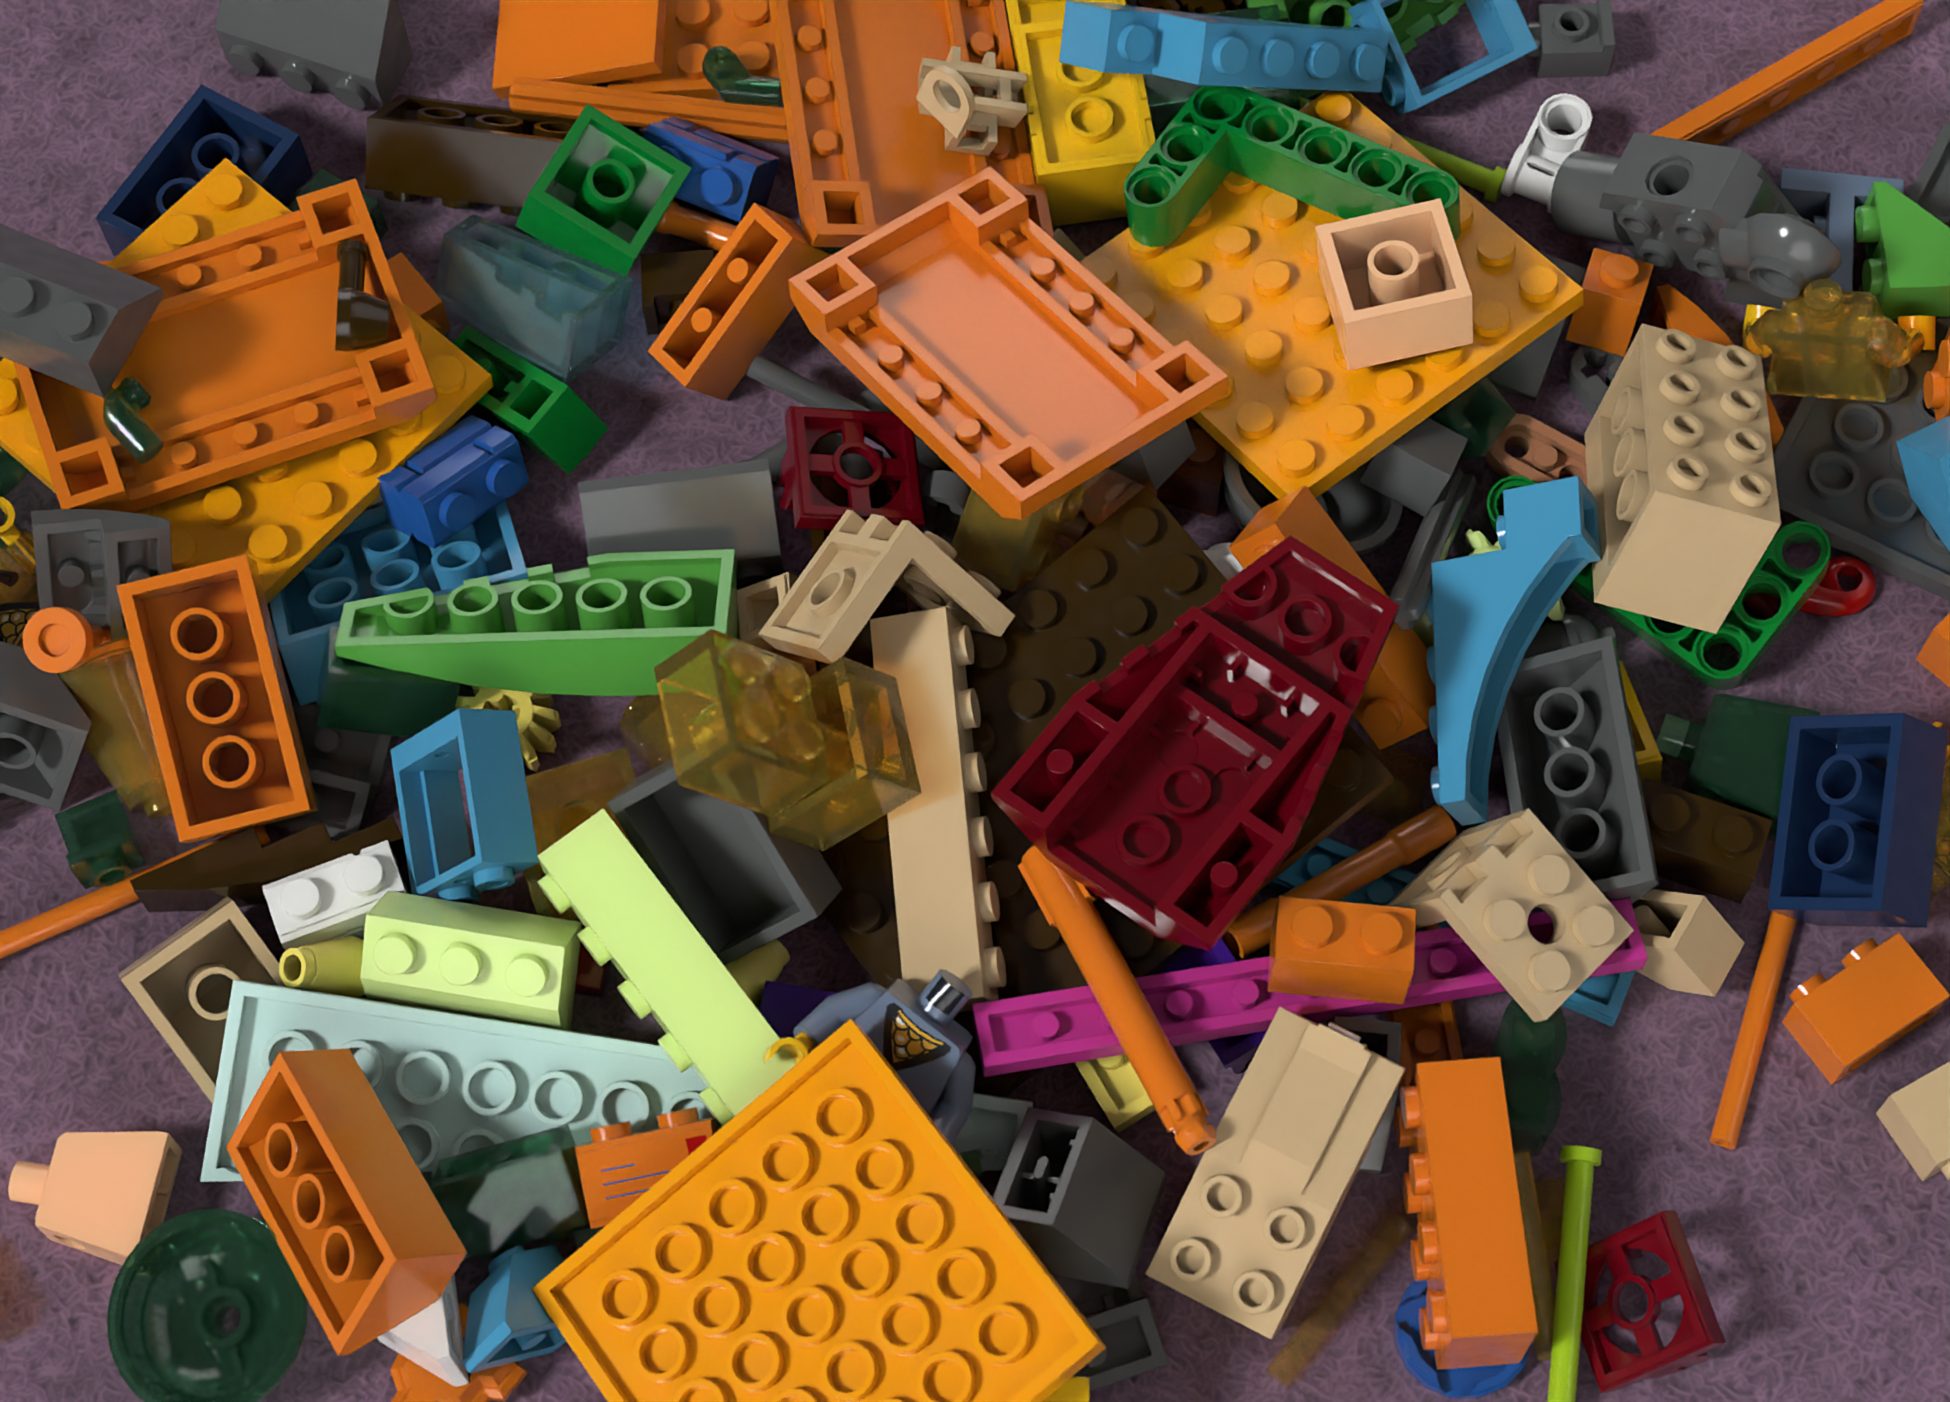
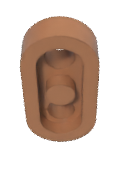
(1547, 452)

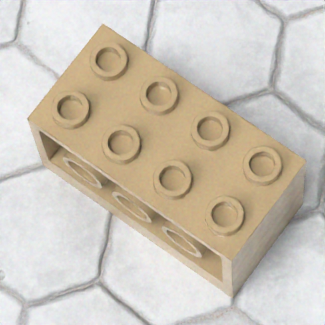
(1681, 478)

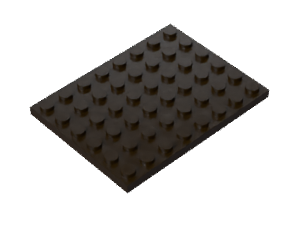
(1068, 628)

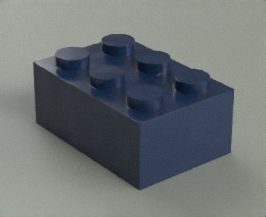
(192, 146)
(1858, 820)

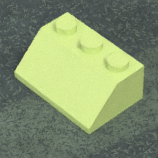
(471, 960)

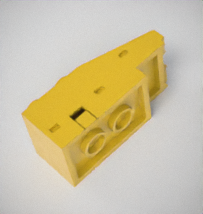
(1080, 122)

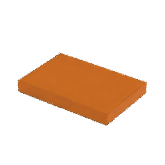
(578, 41)

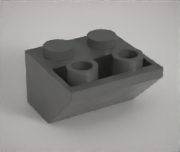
(1079, 1196)

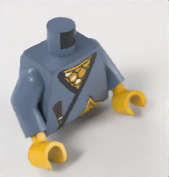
(911, 1033)

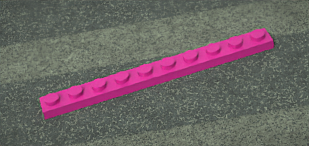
(1235, 1001)

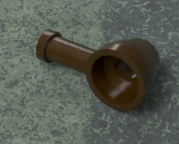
(360, 316)

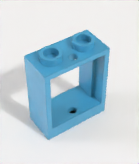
(1499, 25)
(433, 812)

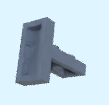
(1830, 204)

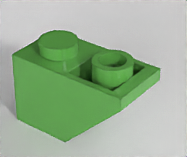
(1904, 254)

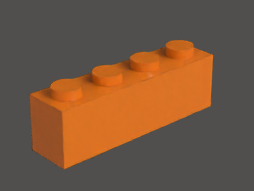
(1400, 685)

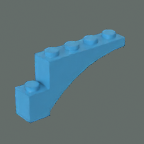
(1222, 48)
(1485, 620)

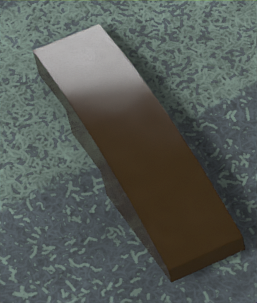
(242, 865)

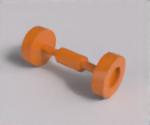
(61, 639)

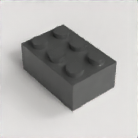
(722, 863)

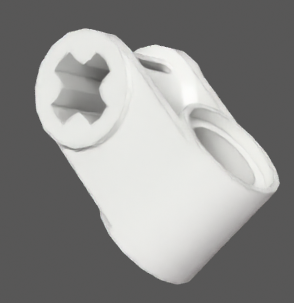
(1543, 151)

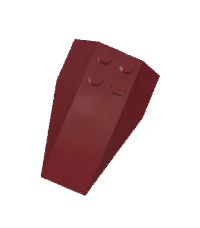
(1206, 748)

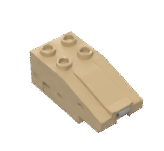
(1276, 1172)

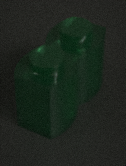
(1528, 1065)

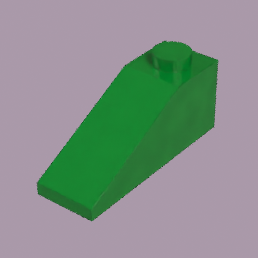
(533, 404)

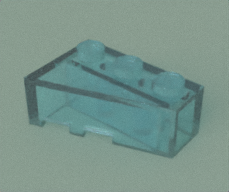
(532, 296)

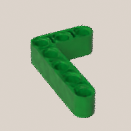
(1277, 147)
(1747, 635)

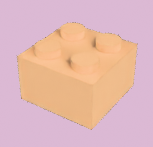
(1395, 284)

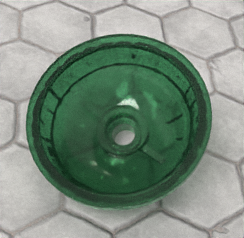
(173, 1306)

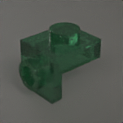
(100, 841)

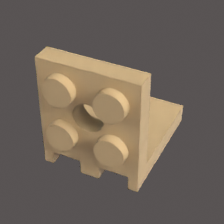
(858, 570)
(1486, 891)

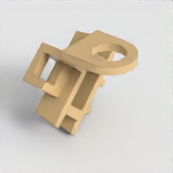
(947, 96)

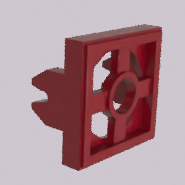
(901, 471)
(1698, 1326)

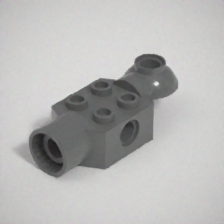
(1692, 212)

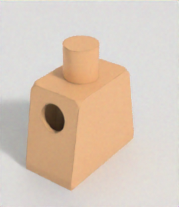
(100, 1189)

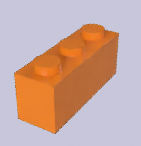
(736, 304)

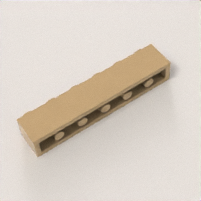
(939, 835)

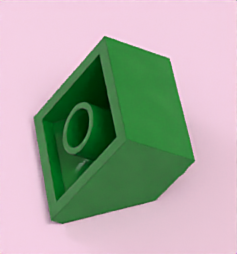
(602, 193)

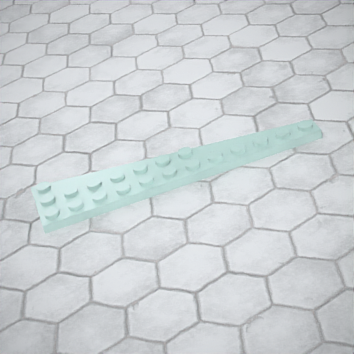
(482, 1080)

